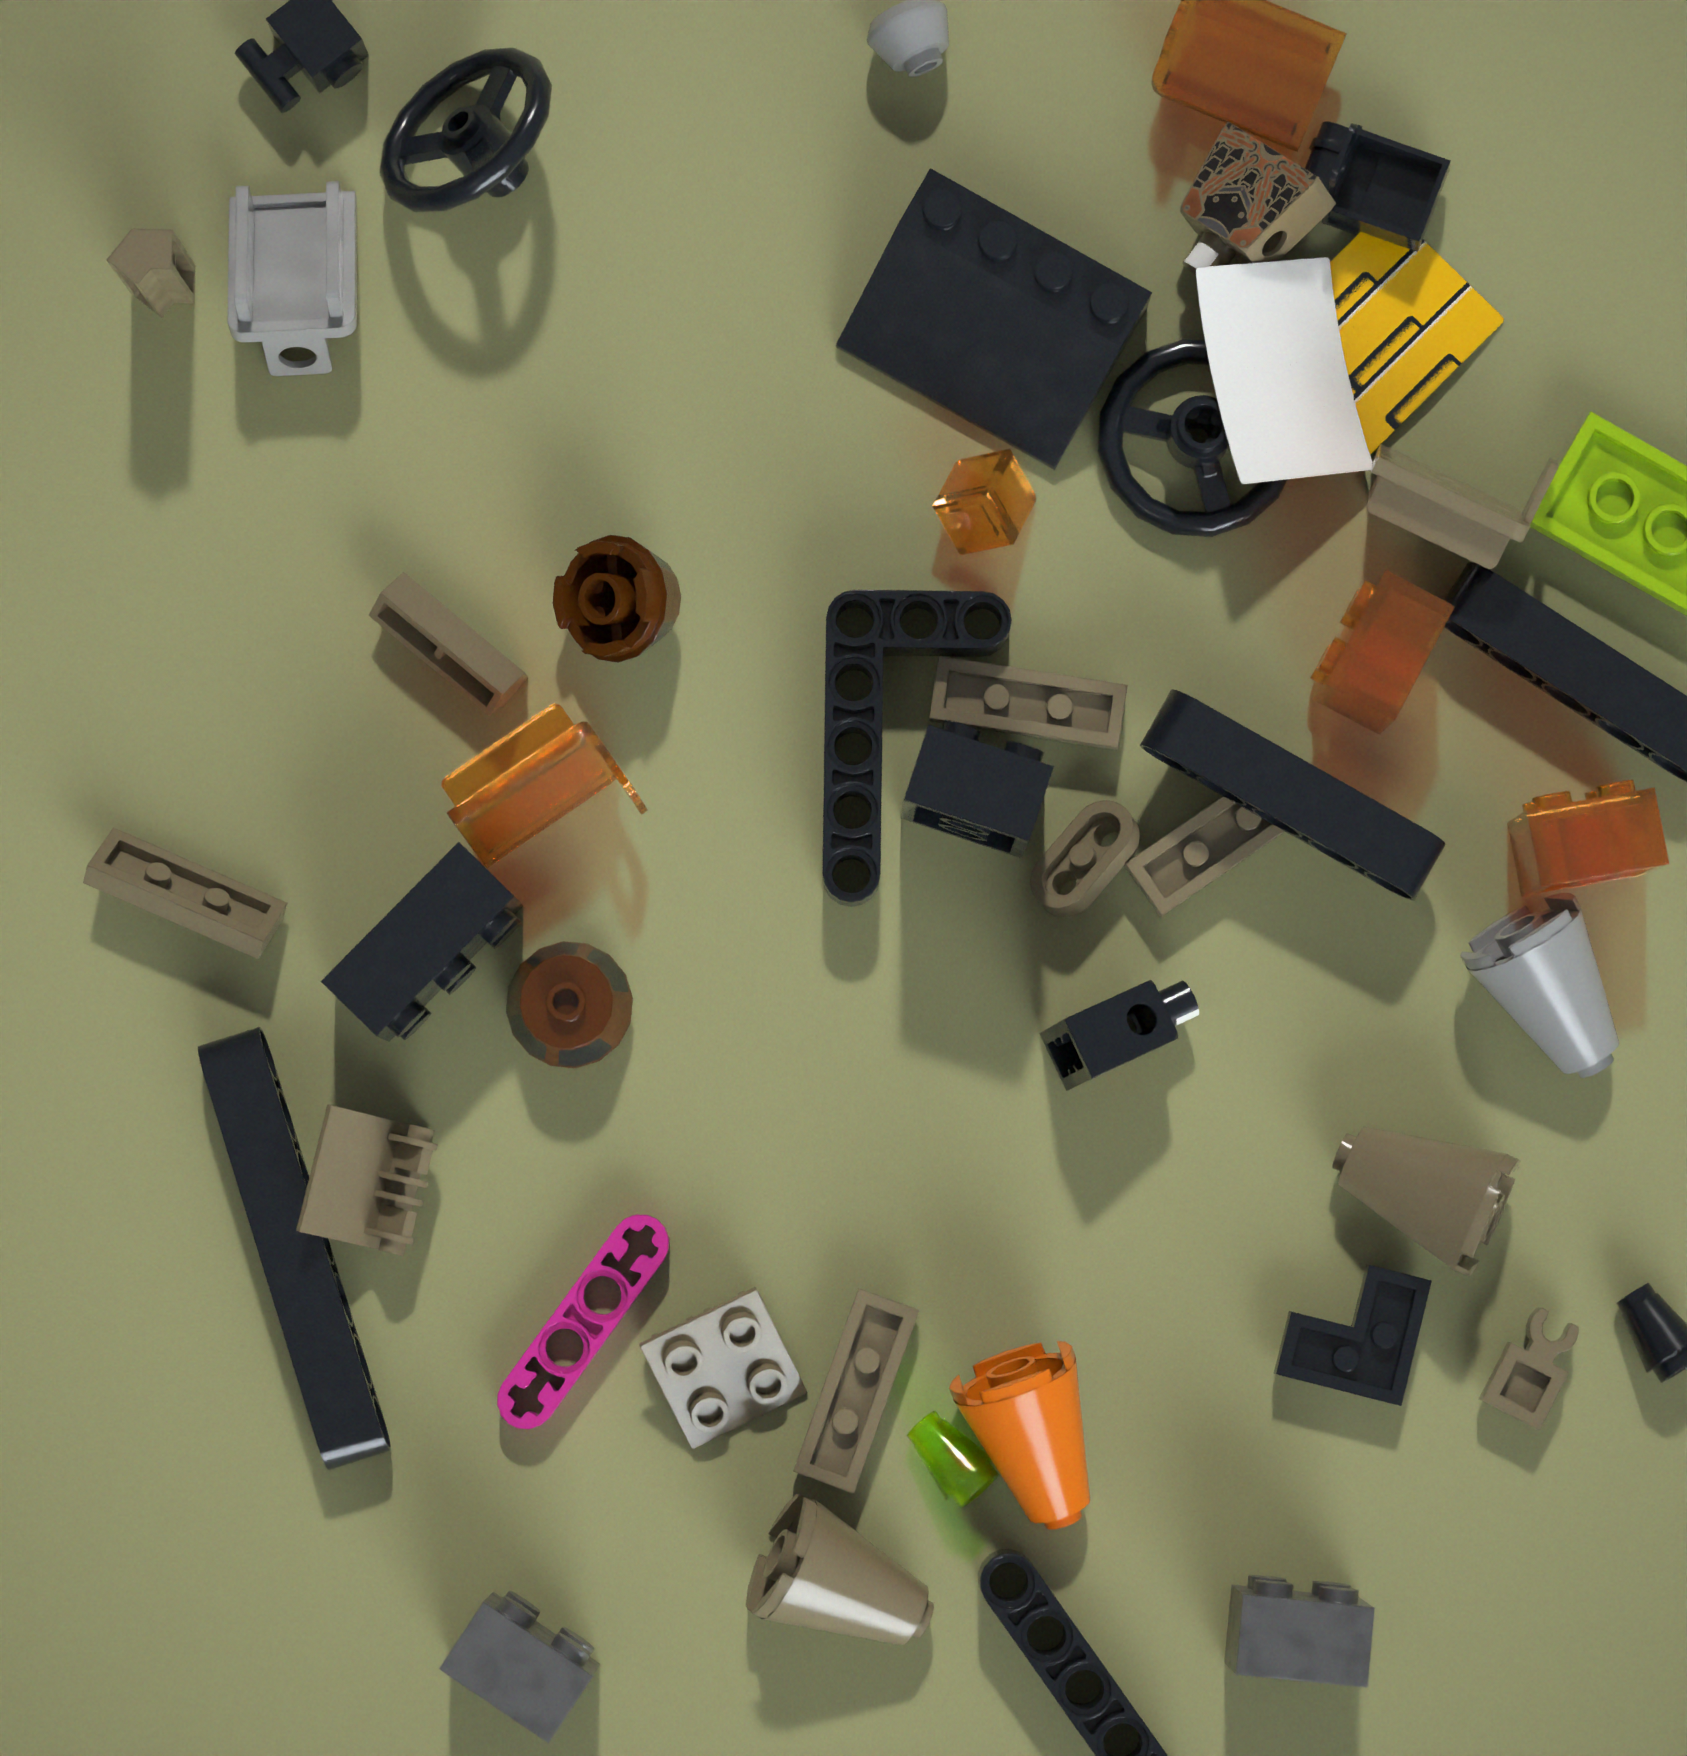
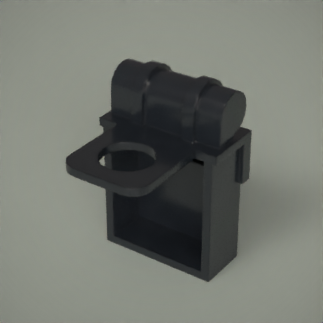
(1377, 183)

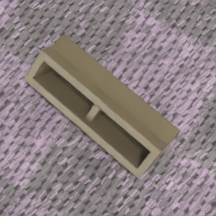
(155, 268)
(447, 644)

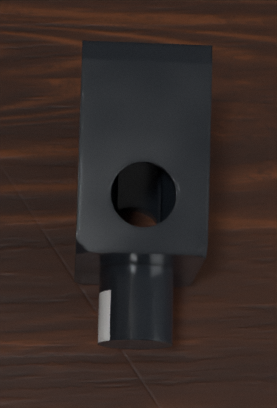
(1101, 1038)

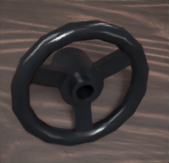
(470, 135)
(1195, 412)

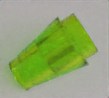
(952, 1459)

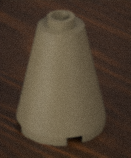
(1429, 1189)
(835, 1580)

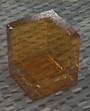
(985, 502)

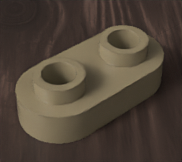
(1081, 858)

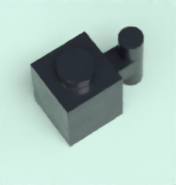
(313, 41)

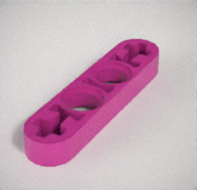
(589, 1325)

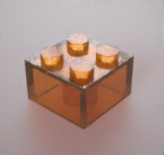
(1382, 652)
(1589, 840)

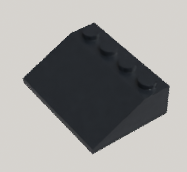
(993, 319)

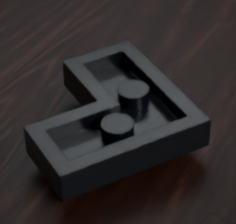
(1371, 1354)

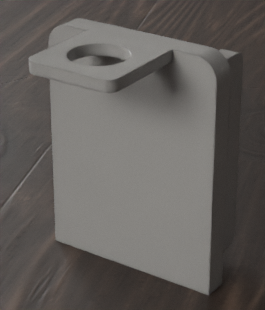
(293, 273)

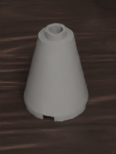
(1549, 982)

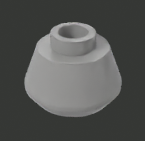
(911, 36)

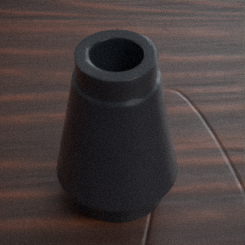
(1656, 1332)

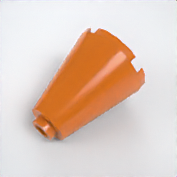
(1032, 1428)

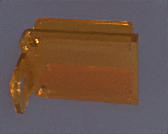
(1248, 65)
(530, 782)

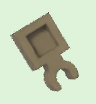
(1525, 1379)

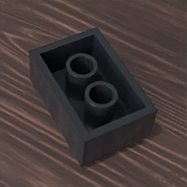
(977, 788)
(424, 945)

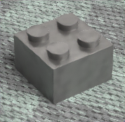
(1299, 1633)
(521, 1663)

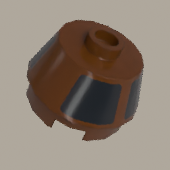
(616, 598)
(569, 1004)

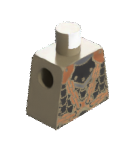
(1250, 203)

